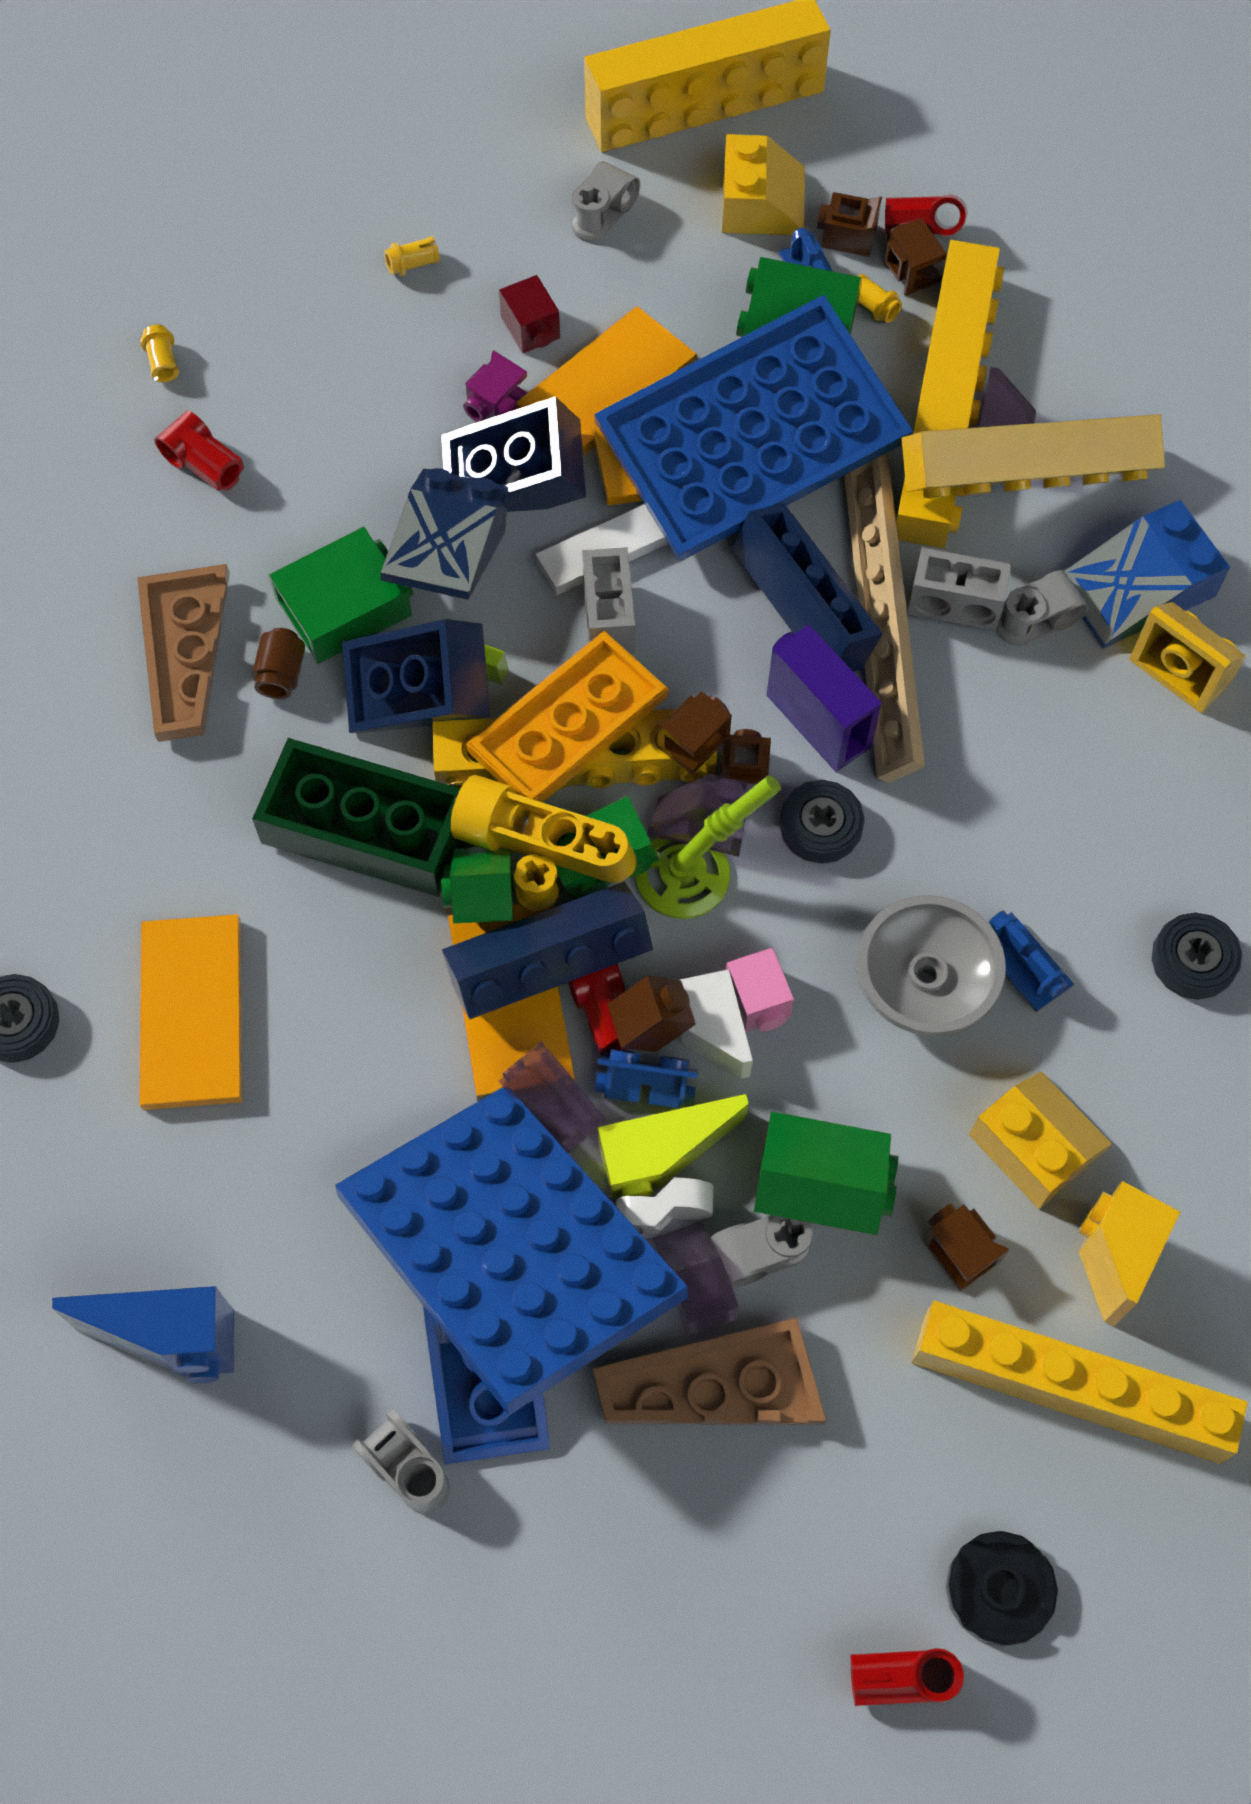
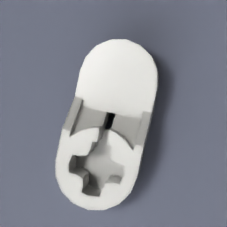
(677, 1200)

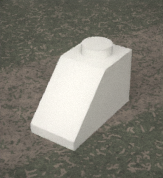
(719, 1025)

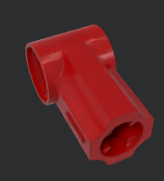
(909, 209)
(191, 445)
(592, 995)
(897, 1679)

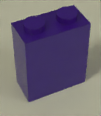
(822, 697)

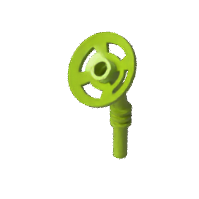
(688, 864)

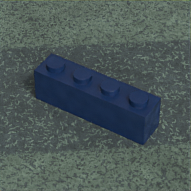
(804, 584)
(547, 949)

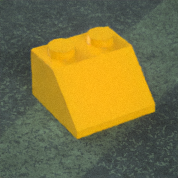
(761, 187)
(1186, 655)
(1038, 1138)
(1123, 1246)

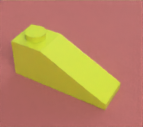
(657, 1147)

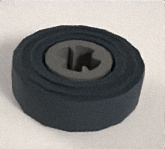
(821, 843)
(1188, 977)
(39, 1021)

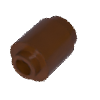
(278, 663)

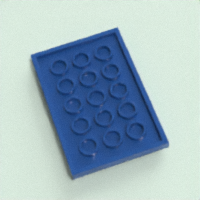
(752, 426)
(510, 1247)

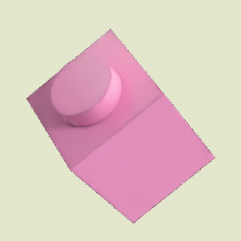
(761, 990)

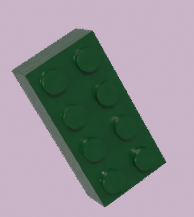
(358, 816)

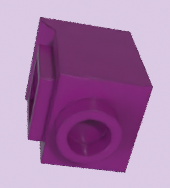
(494, 388)

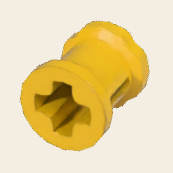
(528, 893)

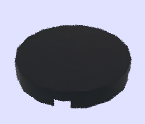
(1001, 1588)

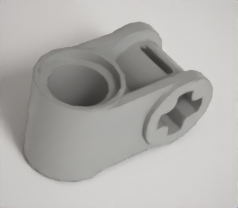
(603, 200)
(1041, 609)
(752, 1249)
(399, 1456)

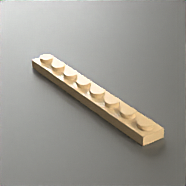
(882, 595)

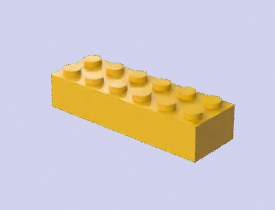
(706, 73)

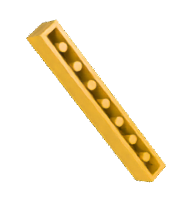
(953, 377)

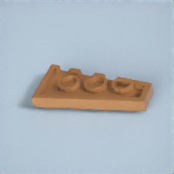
(181, 644)
(725, 1380)

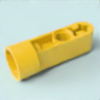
(496, 817)

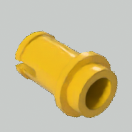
(411, 255)
(880, 302)
(158, 344)

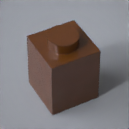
(651, 1014)

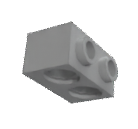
(959, 589)
(609, 595)

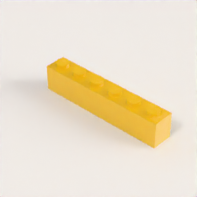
(1032, 453)
(1080, 1383)

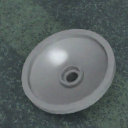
(938, 939)

